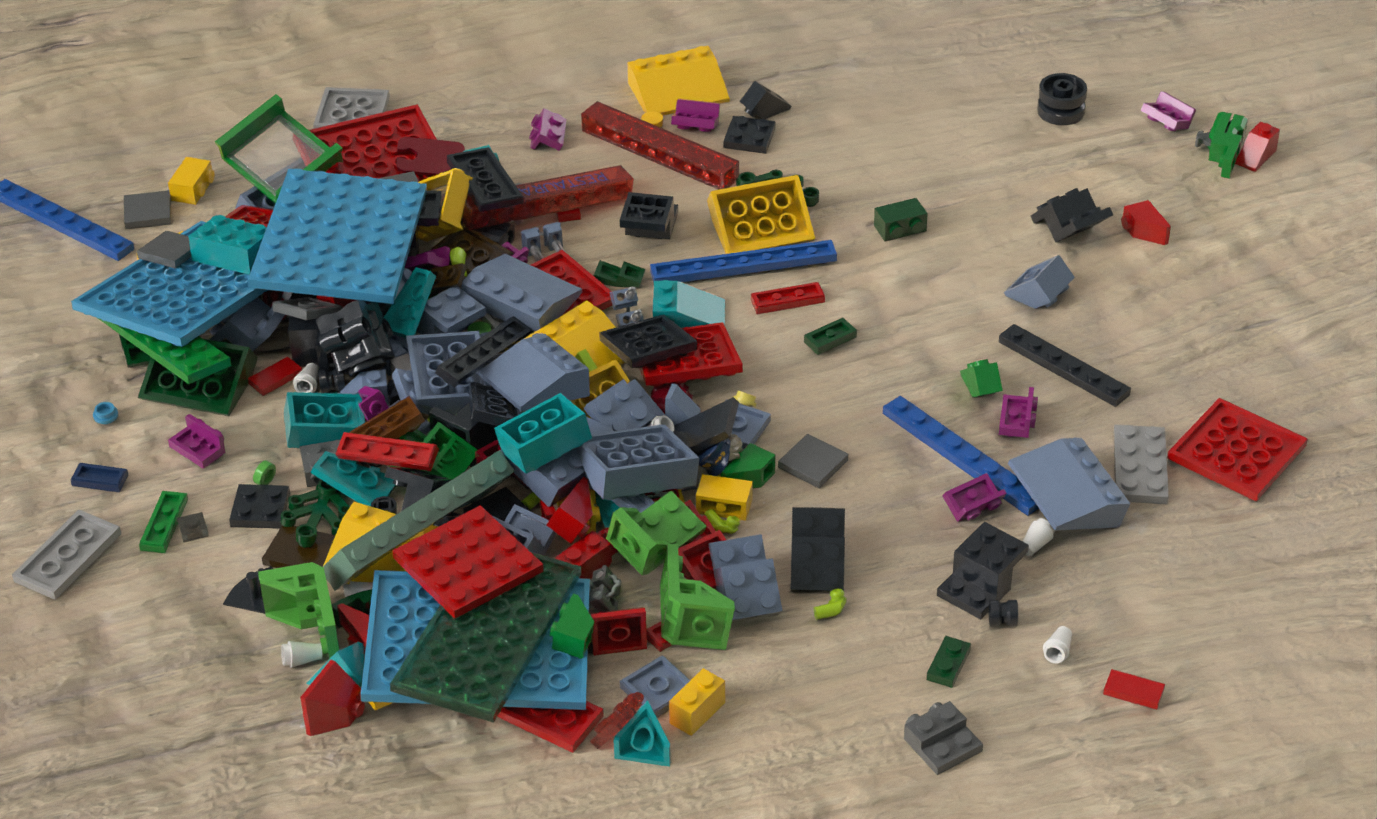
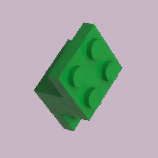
(453, 453)

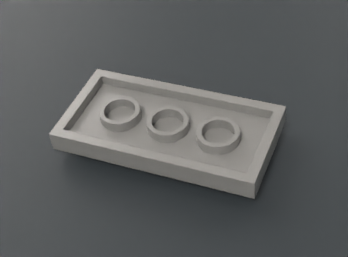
(1141, 463)
(66, 554)

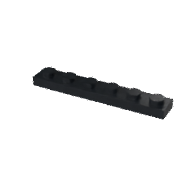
(482, 351)
(1065, 365)

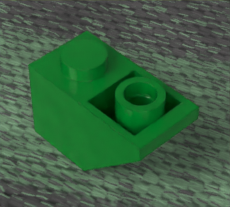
(982, 378)
(753, 465)
(574, 629)

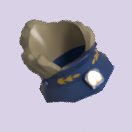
(717, 456)

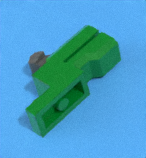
(1224, 140)

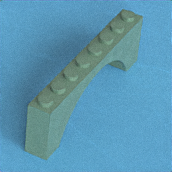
(380, 541)

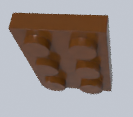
(394, 421)

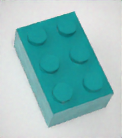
(227, 243)
(543, 433)

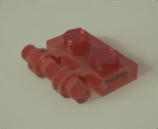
(617, 719)

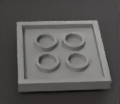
(349, 104)

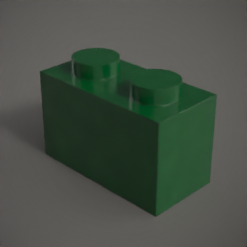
(900, 219)

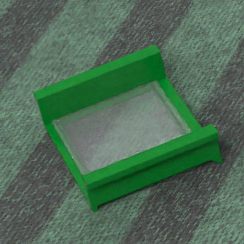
(270, 144)

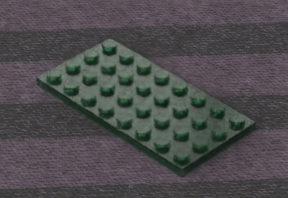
(481, 655)

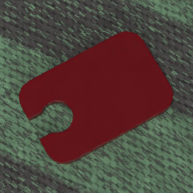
(430, 155)

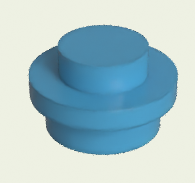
(105, 413)

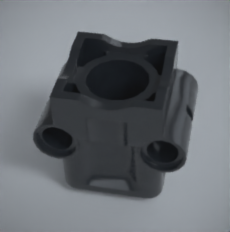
(356, 338)

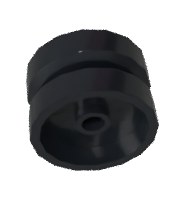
(1062, 99)

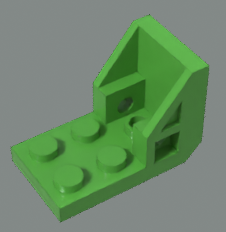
(645, 535)
(300, 599)
(691, 609)

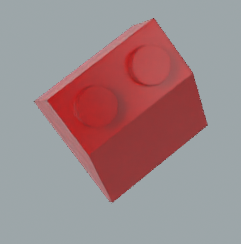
(619, 631)

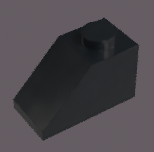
(763, 102)

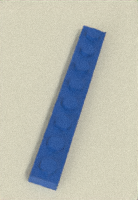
(64, 221)
(744, 262)
(958, 451)

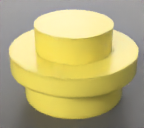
(745, 399)

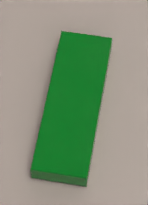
(163, 522)

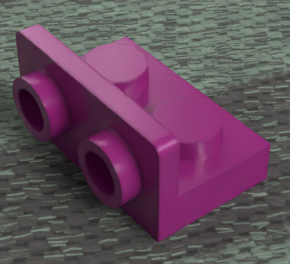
(429, 259)

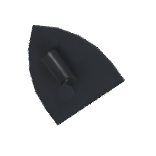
(247, 593)

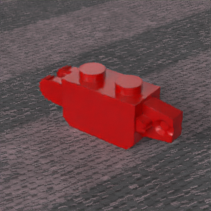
(590, 553)

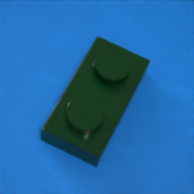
(830, 336)
(948, 661)

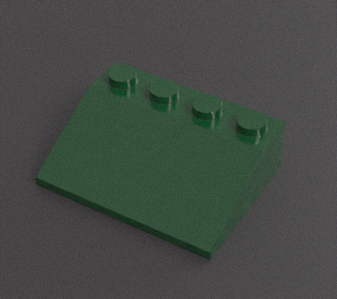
(211, 394)

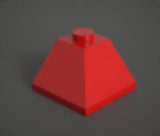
(331, 701)

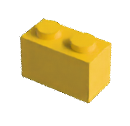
(191, 180)
(725, 496)
(697, 702)

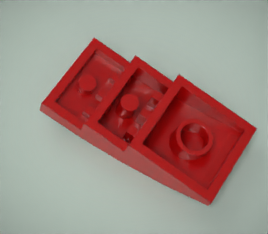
(696, 554)

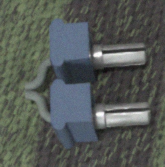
(552, 239)
(629, 299)

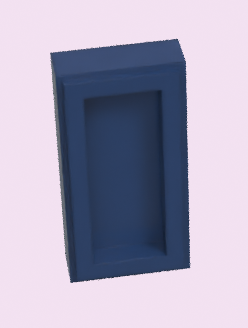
(99, 477)

